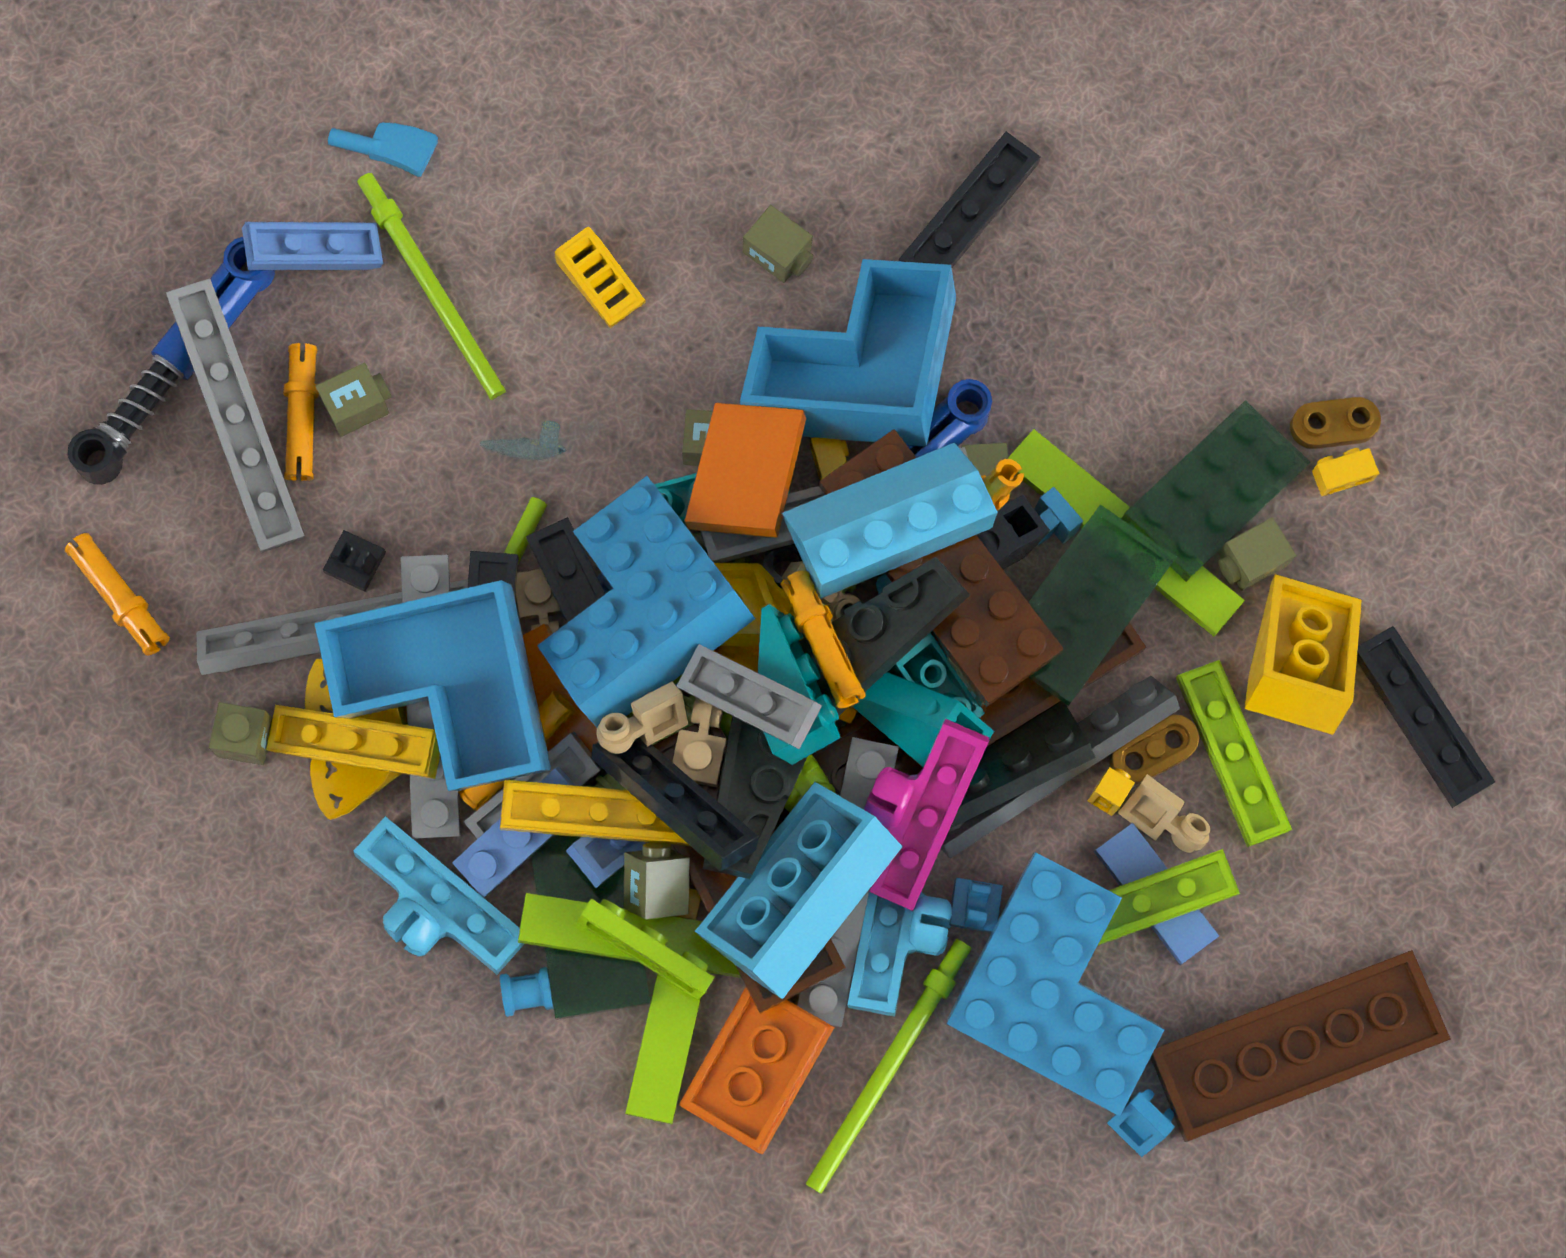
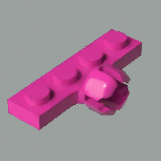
(922, 809)

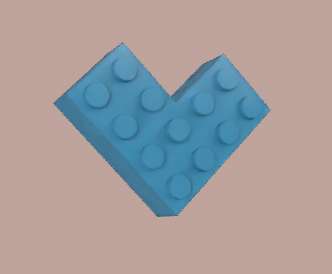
(874, 374)
(654, 617)
(461, 656)
(1029, 994)

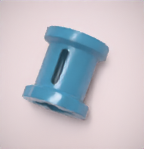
(526, 991)

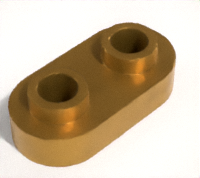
(1336, 422)
(1154, 752)

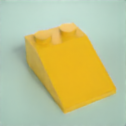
(1305, 655)

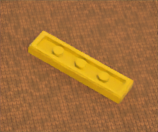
(354, 741)
(581, 813)

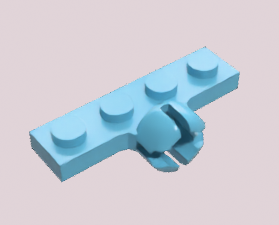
(435, 900)
(886, 941)

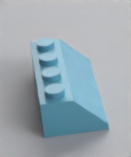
(890, 519)
(800, 890)

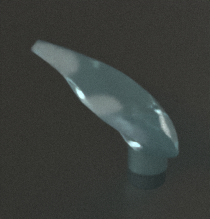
(528, 448)

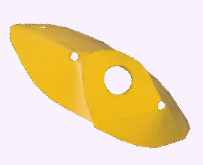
(349, 782)

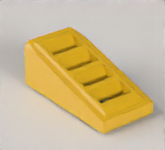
(577, 246)

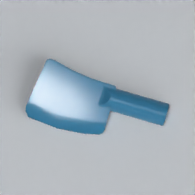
(392, 143)

